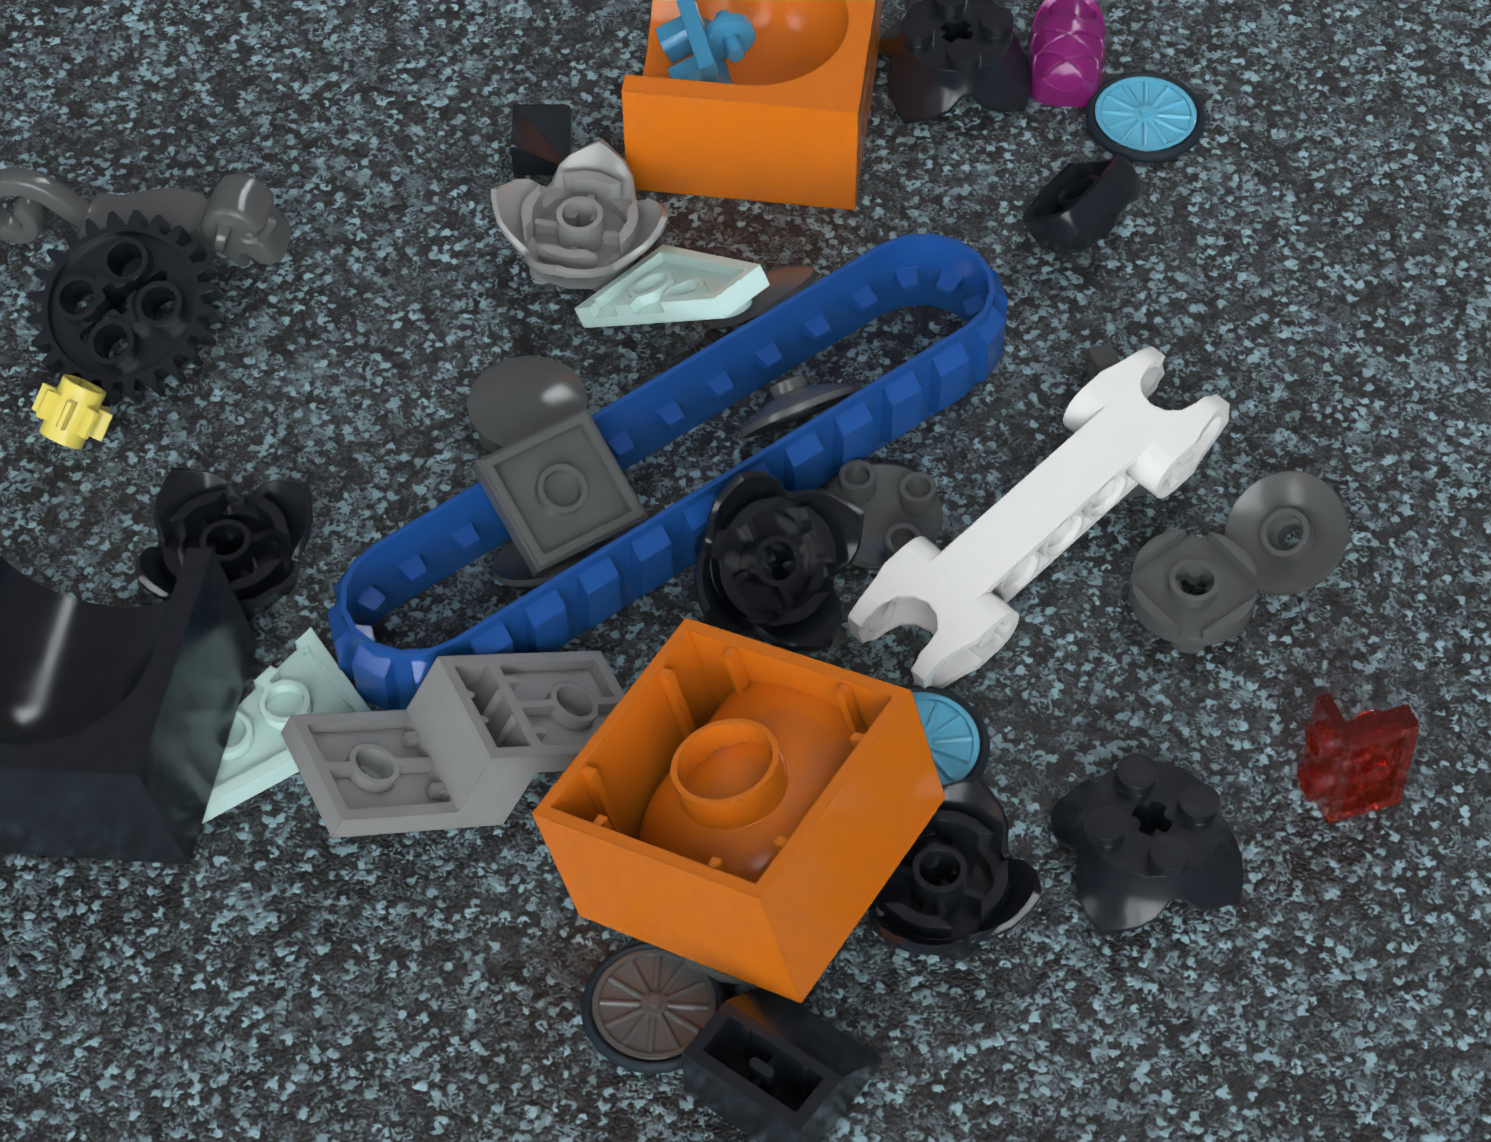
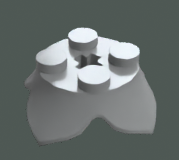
(581, 224)

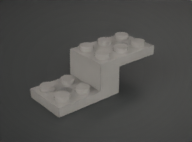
(459, 746)

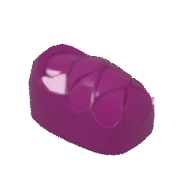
(1066, 52)

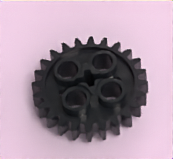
(96, 268)

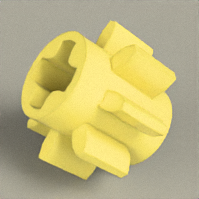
(72, 412)

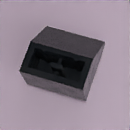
(775, 1068)

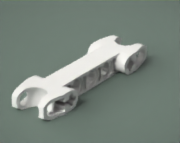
(967, 585)

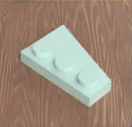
(675, 287)
(255, 748)

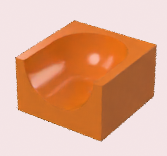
(785, 125)
(742, 806)

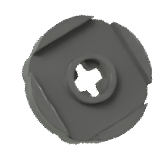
(1189, 619)

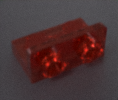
(1356, 762)

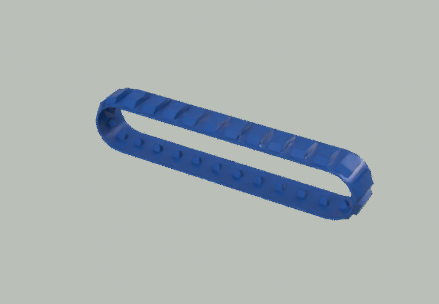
(430, 548)

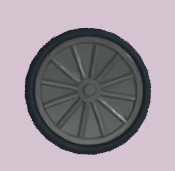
(647, 1007)

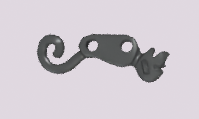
(234, 219)

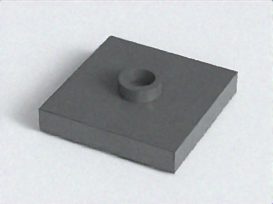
(559, 492)

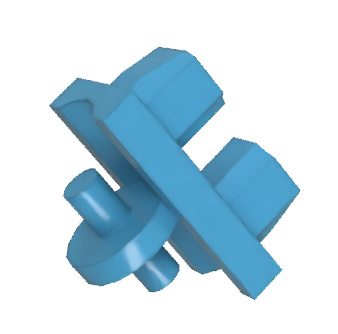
(708, 40)

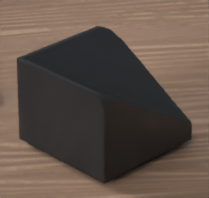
(540, 138)

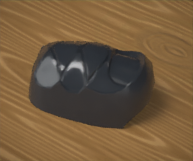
(1082, 204)

